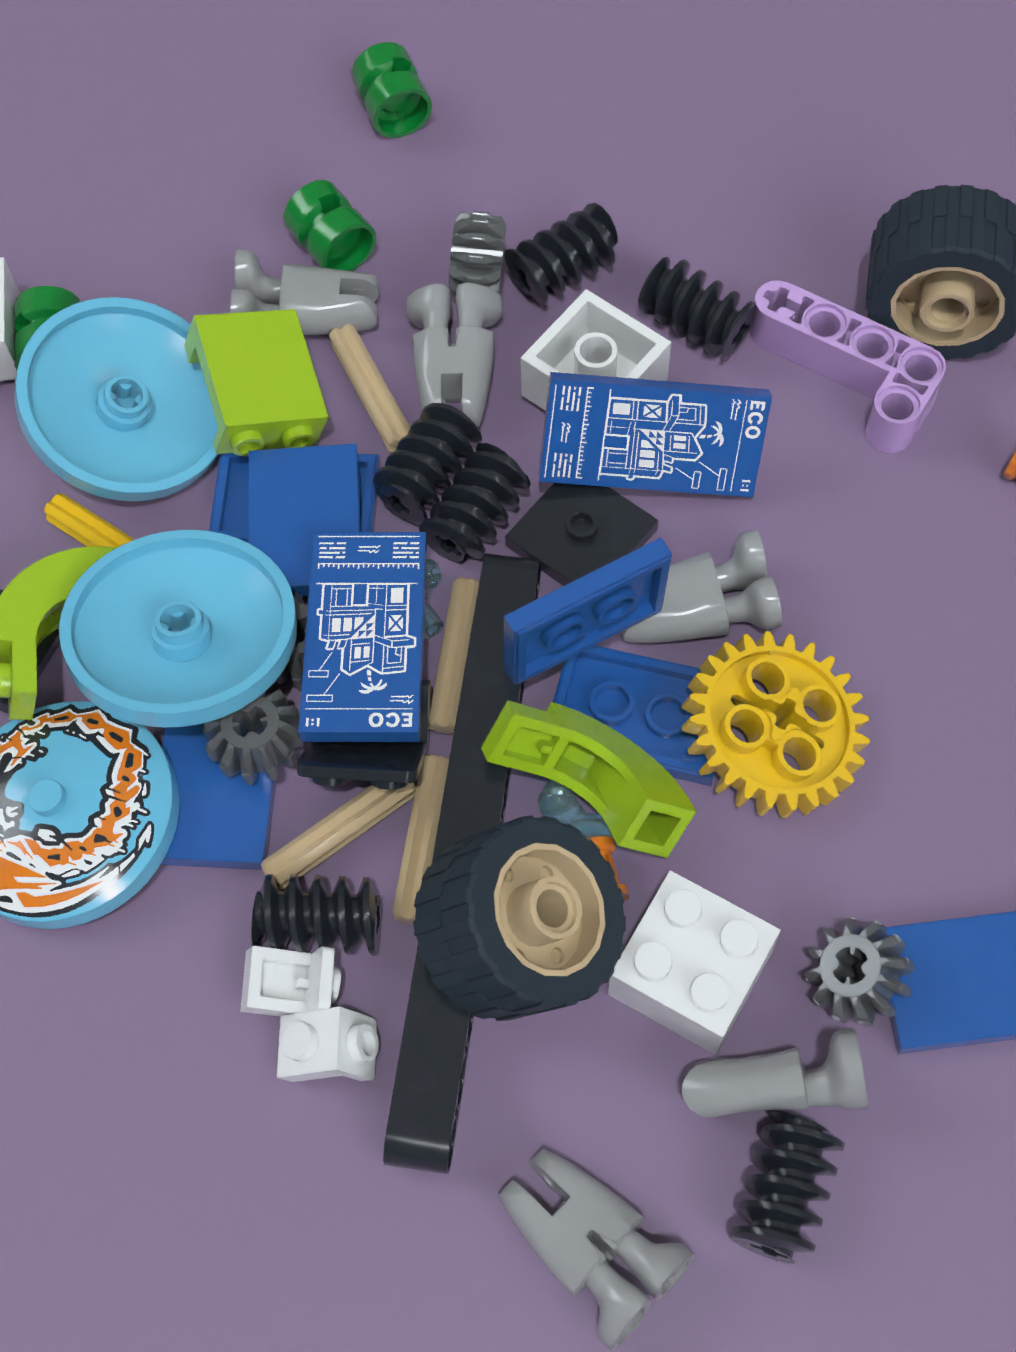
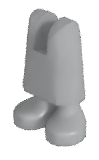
(320, 295)
(460, 369)
(695, 598)
(778, 1081)
(584, 1239)

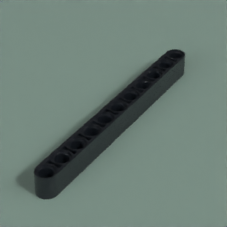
(474, 800)

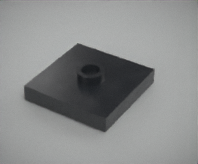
(580, 530)

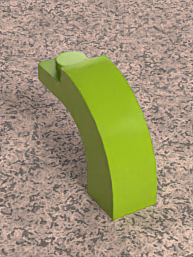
(29, 613)
(613, 774)

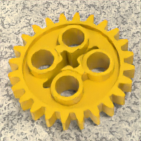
(759, 766)

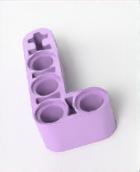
(855, 352)

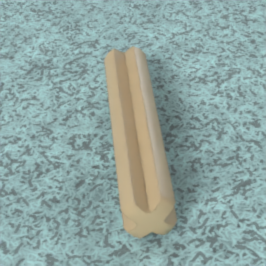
(369, 385)
(453, 655)
(334, 832)
(420, 835)

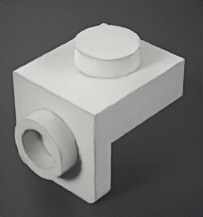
(289, 981)
(327, 1045)

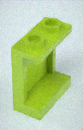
(258, 380)

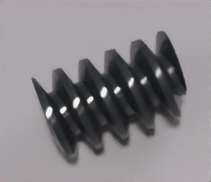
(562, 252)
(695, 310)
(425, 461)
(475, 504)
(317, 915)
(785, 1187)

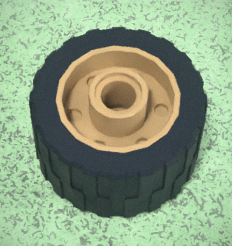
(946, 269)
(520, 919)

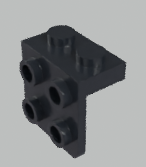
(384, 763)

